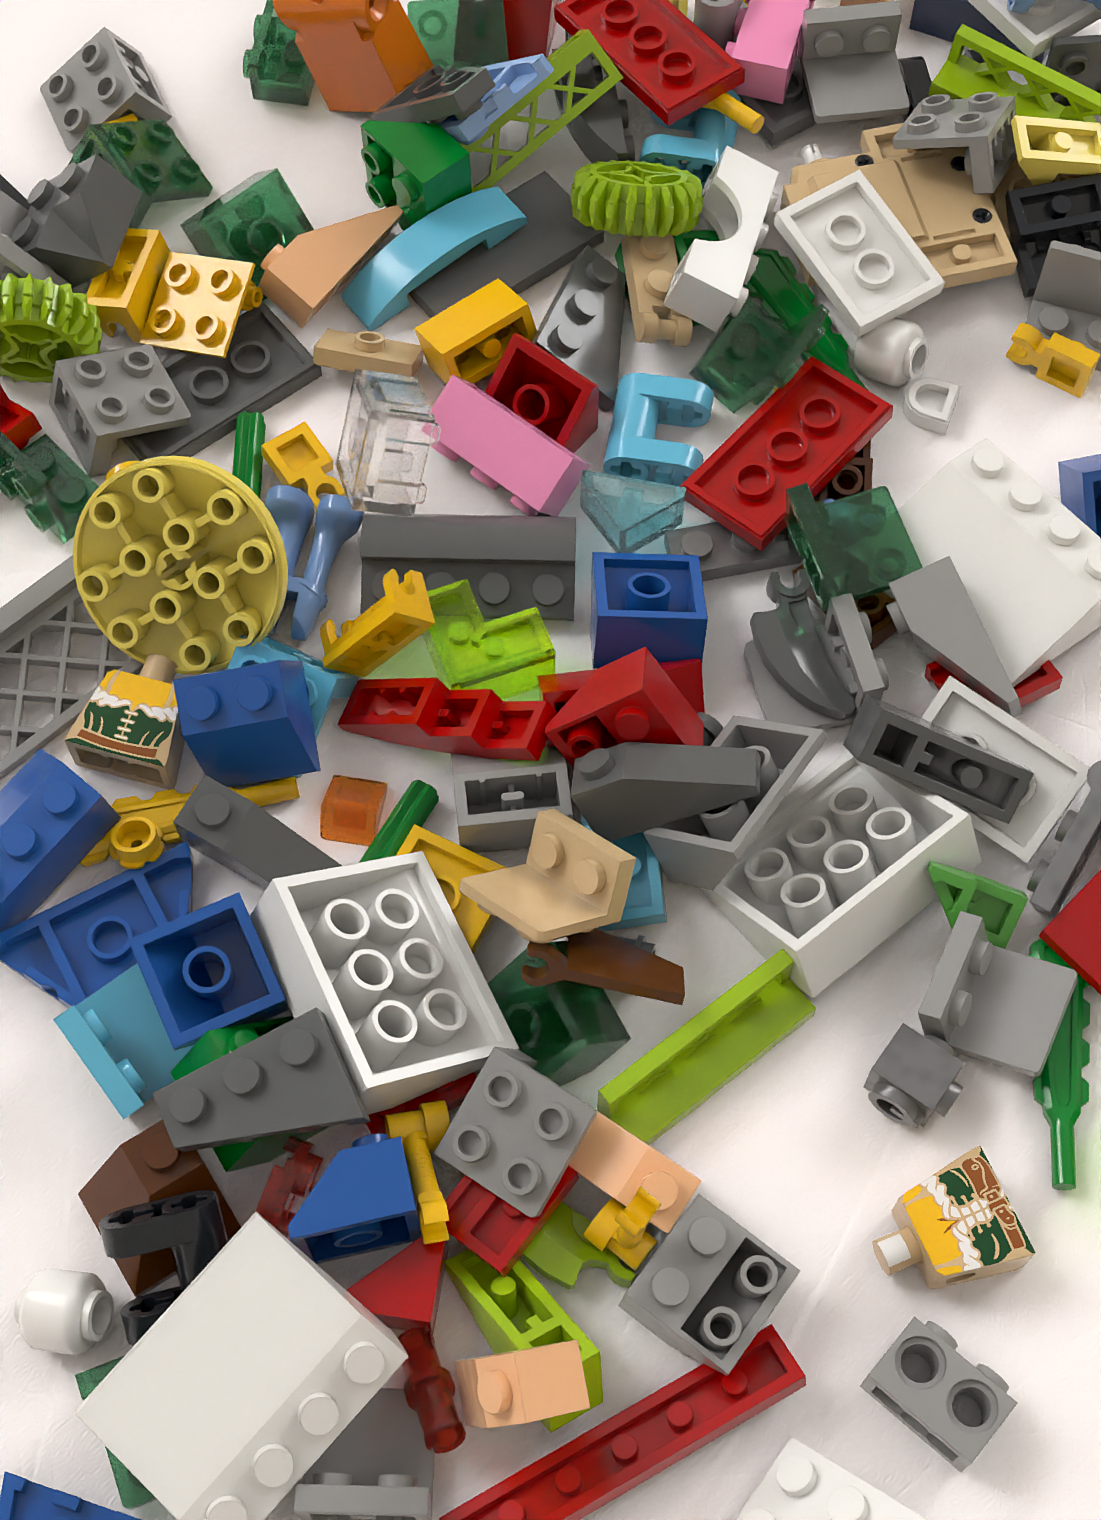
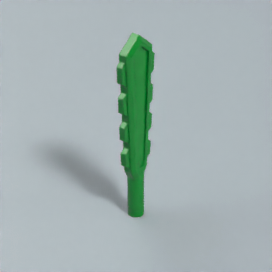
(789, 302)
(1060, 1085)

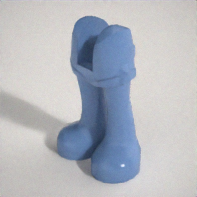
(334, 525)

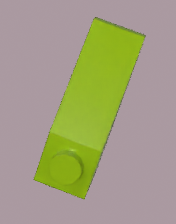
(522, 1315)

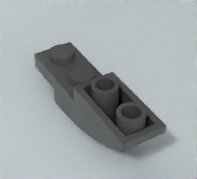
(602, 124)

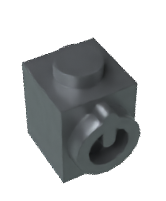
(914, 1078)

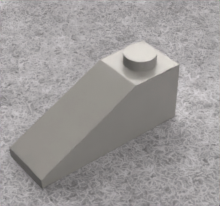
(948, 630)

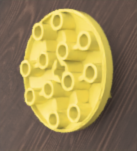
(180, 563)

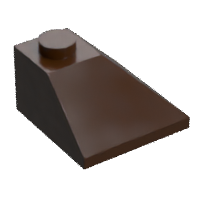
(143, 1172)

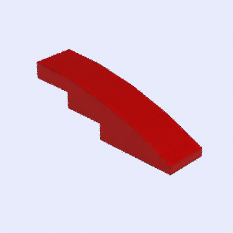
(447, 721)

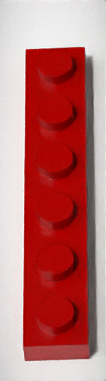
(642, 1438)

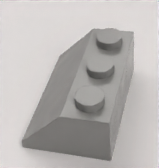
(710, 843)

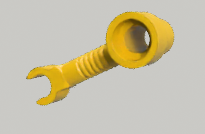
(420, 1135)
(624, 1227)

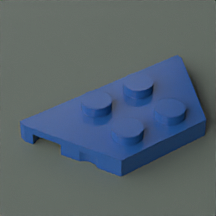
(85, 938)

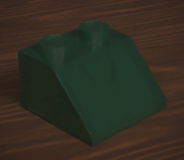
(248, 221)
(559, 1024)

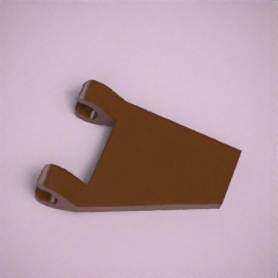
(609, 964)

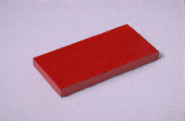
(656, 51)
(790, 440)

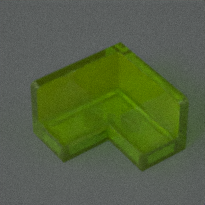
(488, 655)

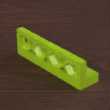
(563, 61)
(964, 77)
(707, 1051)

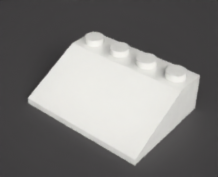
(1016, 551)
(842, 868)
(386, 970)
(242, 1381)

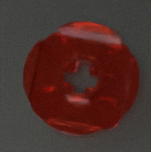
(289, 1183)

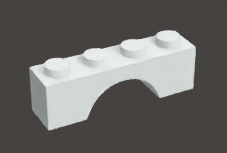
(713, 272)

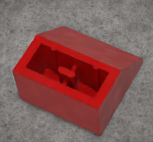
(624, 704)

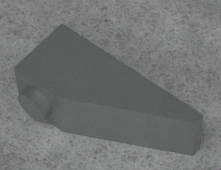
(936, 759)
(655, 784)
(245, 836)

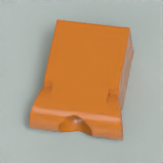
(356, 49)

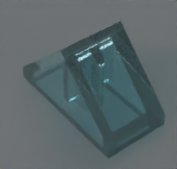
(630, 509)

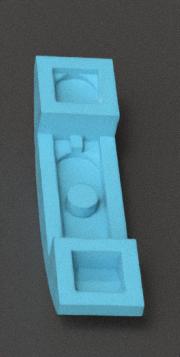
(427, 248)

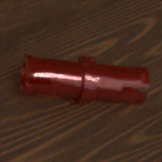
(430, 1392)

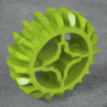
(636, 198)
(42, 326)

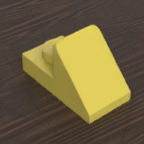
(1056, 147)

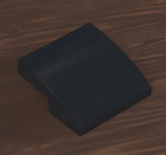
(1052, 212)

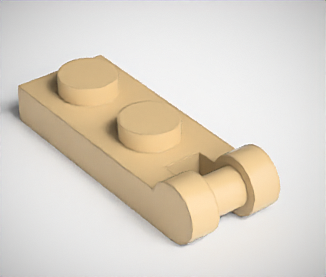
(649, 272)

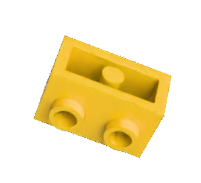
(475, 332)

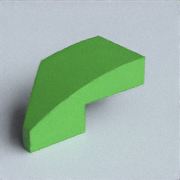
(978, 896)

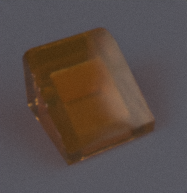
(352, 810)

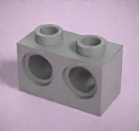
(928, 1405)

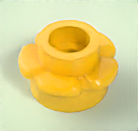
(136, 842)

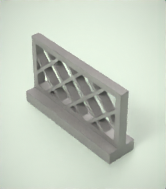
(23, 619)

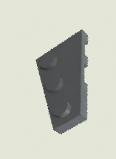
(264, 1088)

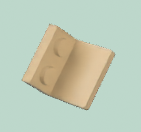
(564, 888)

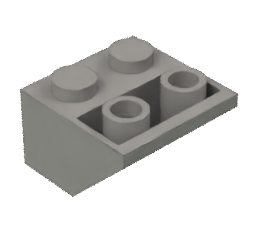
(502, 798)
(709, 1287)

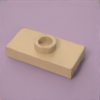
(367, 352)

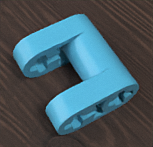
(710, 137)
(639, 406)

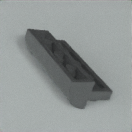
(506, 559)

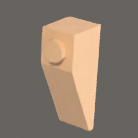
(321, 261)
(623, 1163)
(522, 1385)

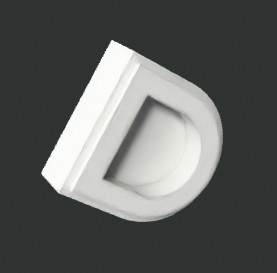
(931, 403)

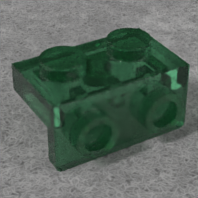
(275, 62)

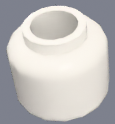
(891, 352)
(64, 1311)

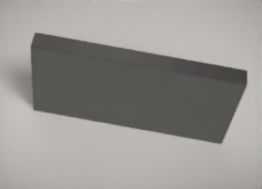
(523, 258)
(258, 372)

